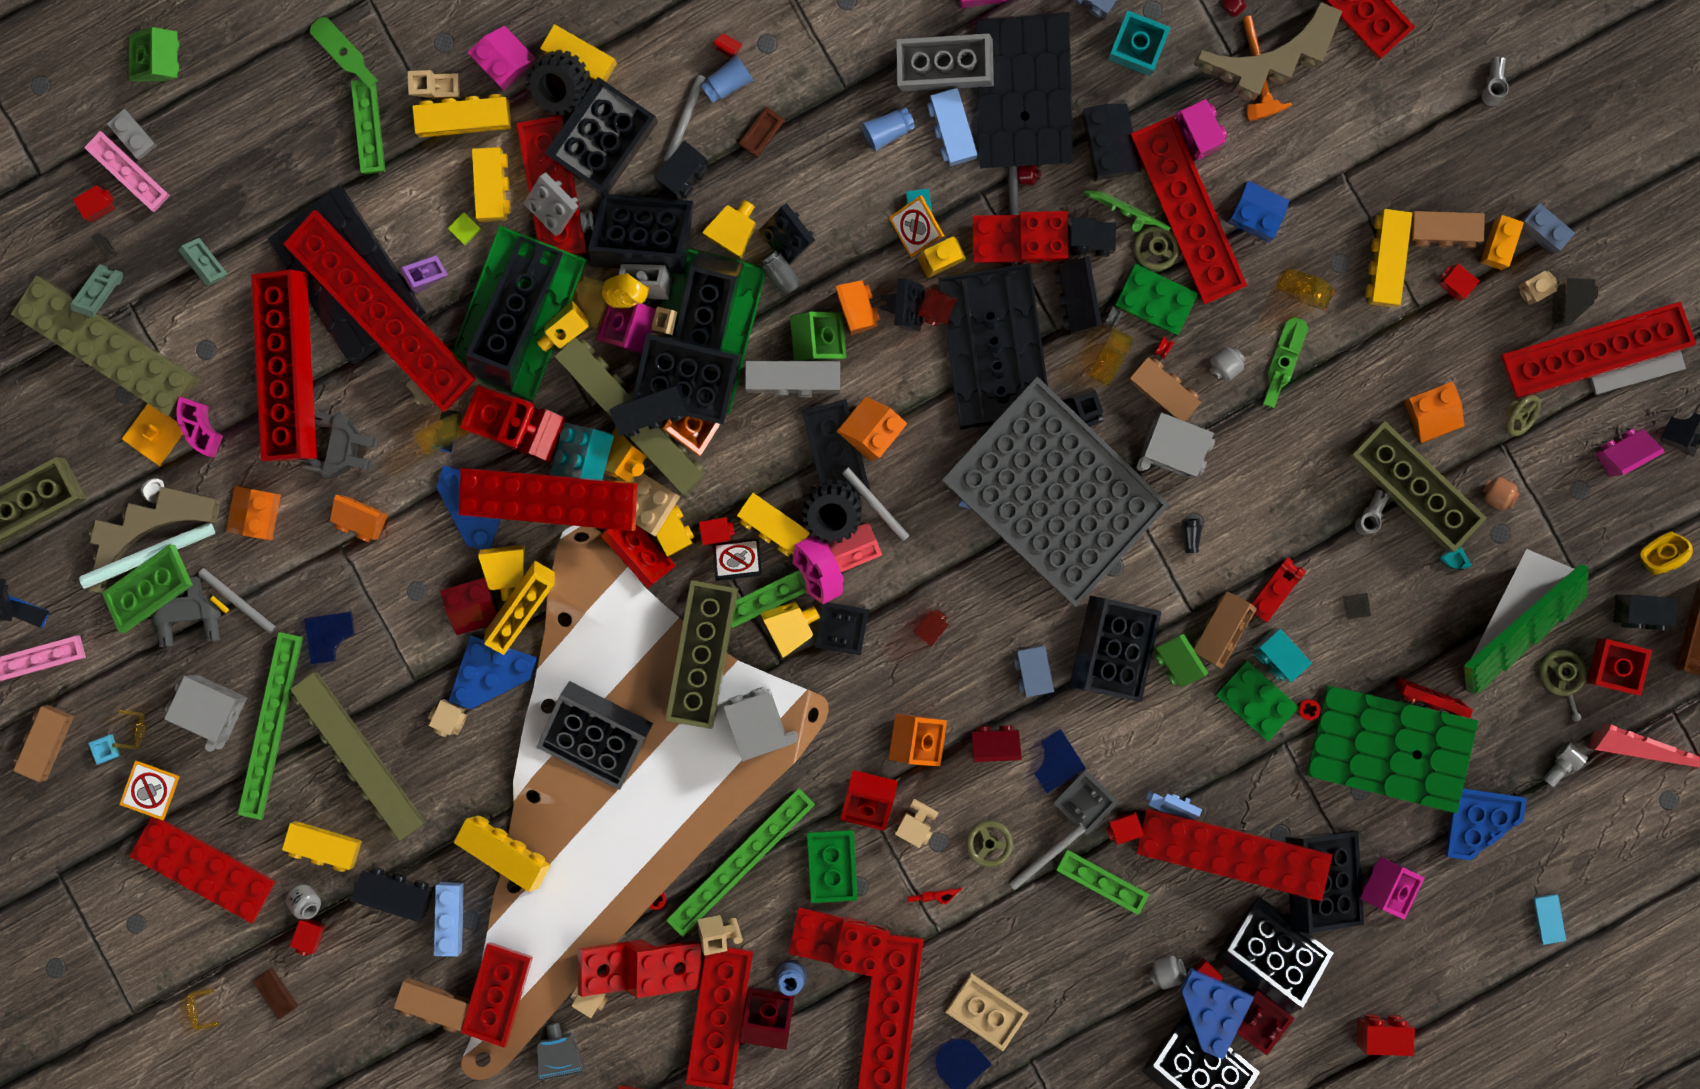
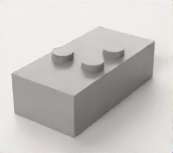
(945, 62)
(793, 377)

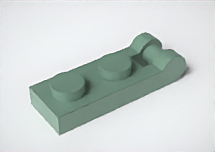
(96, 291)

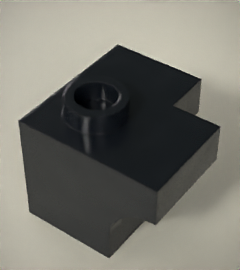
(1086, 406)
(1683, 434)

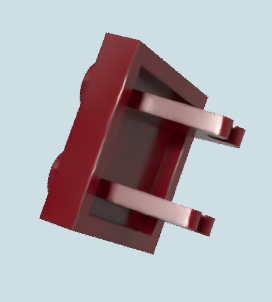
(1264, 1023)

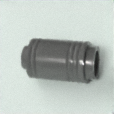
(780, 272)

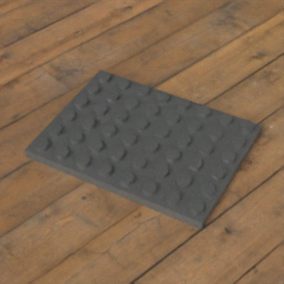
(1055, 491)

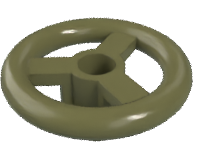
(1156, 239)
(1519, 412)
(1571, 669)
(982, 827)

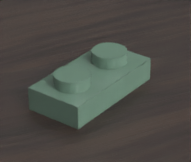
(203, 262)

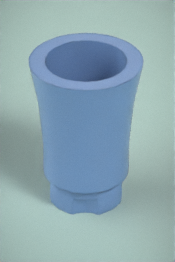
(727, 79)
(887, 128)
(787, 970)

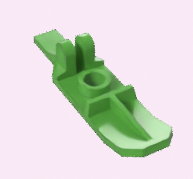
(334, 43)
(1126, 209)
(1288, 348)

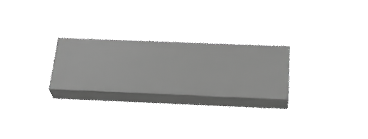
(1638, 372)

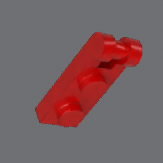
(1276, 589)

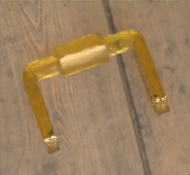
(139, 733)
(192, 1010)

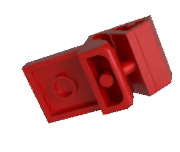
(1020, 237)
(513, 423)
(839, 941)

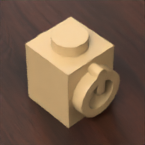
(1538, 287)
(447, 718)
(588, 1004)

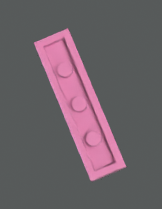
(127, 171)
(41, 657)

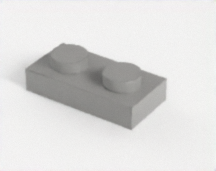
(131, 134)

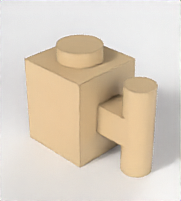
(913, 828)
(714, 934)

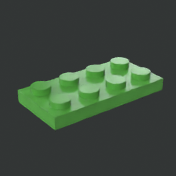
(147, 588)

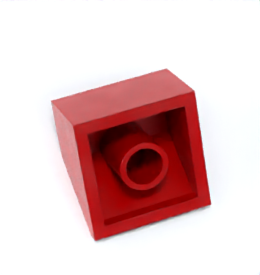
(869, 800)

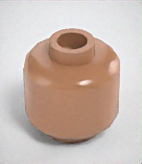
(1501, 493)

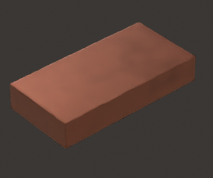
(761, 132)

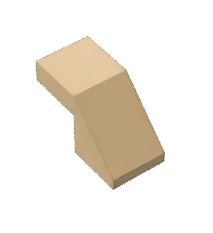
(432, 85)
(664, 321)

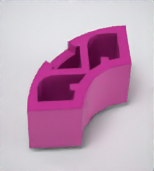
(195, 426)
(818, 569)

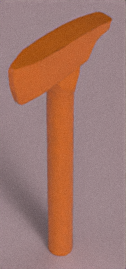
(1268, 105)

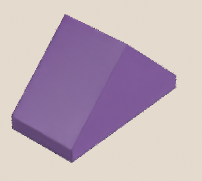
(424, 273)

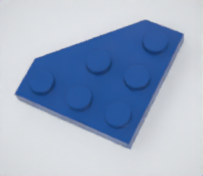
(476, 531)
(489, 673)
(1482, 821)
(1214, 1010)

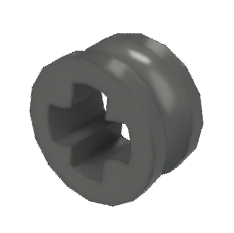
(587, 221)
(1113, 318)

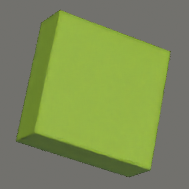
(464, 228)

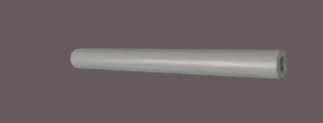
(685, 116)
(875, 504)
(236, 600)
(1047, 856)

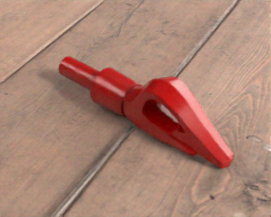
(935, 895)

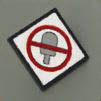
(737, 559)

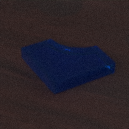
(326, 634)
(1059, 762)

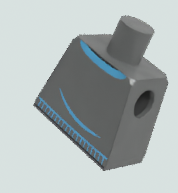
(558, 1054)

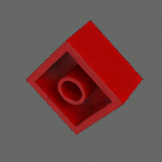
(1619, 666)
(1385, 1036)

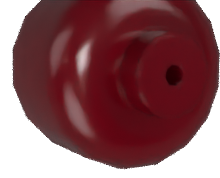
(1234, 7)
(1028, 174)

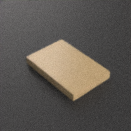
(986, 1011)

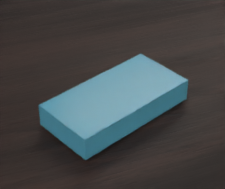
(1549, 919)

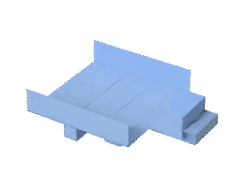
(1173, 805)

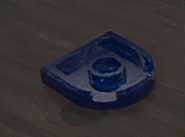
(960, 1063)

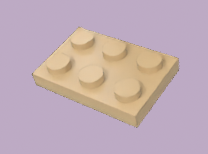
(653, 503)

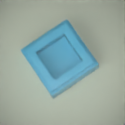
(103, 750)

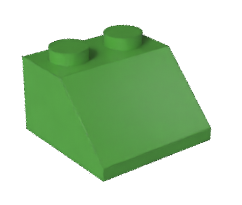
(153, 55)
(818, 336)
(1179, 660)

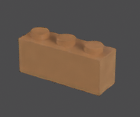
(1447, 229)
(1164, 389)
(1224, 629)
(42, 743)
(432, 1005)

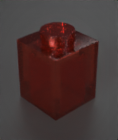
(937, 307)
(931, 627)

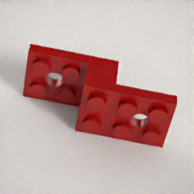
(639, 968)

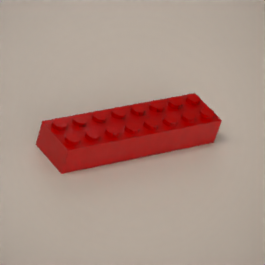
(283, 366)

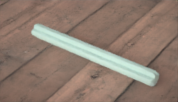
(140, 557)

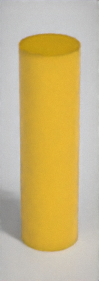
(221, 606)

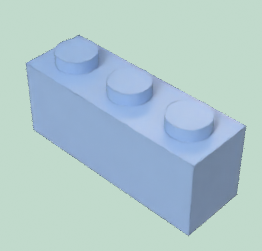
(952, 127)
(448, 919)

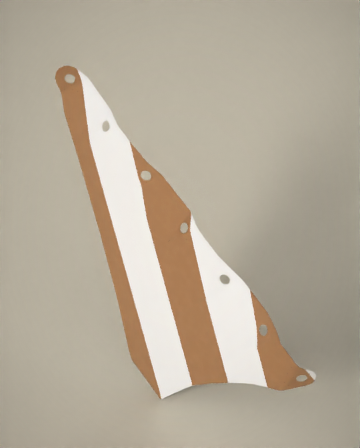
(606, 844)

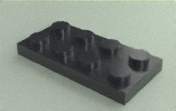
(829, 448)

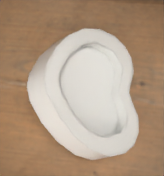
(150, 489)

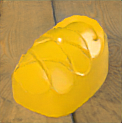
(624, 291)
(1666, 553)

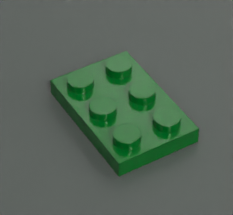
(1156, 300)
(1257, 701)
(832, 866)

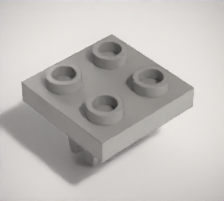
(551, 204)

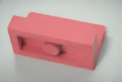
(856, 550)

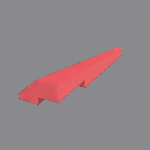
(1628, 743)

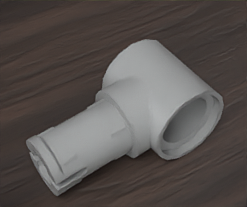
(1495, 81)
(1373, 513)
(1568, 759)

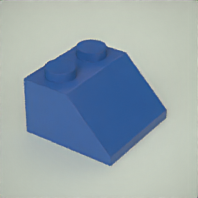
(1259, 212)

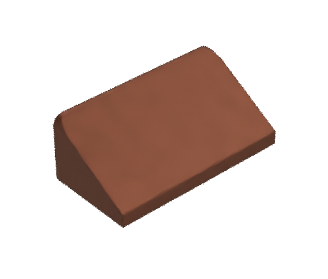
(275, 993)

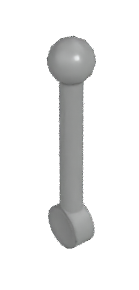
(1576, 716)

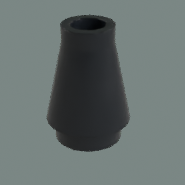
(1191, 534)

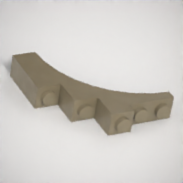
(1278, 65)
(171, 507)

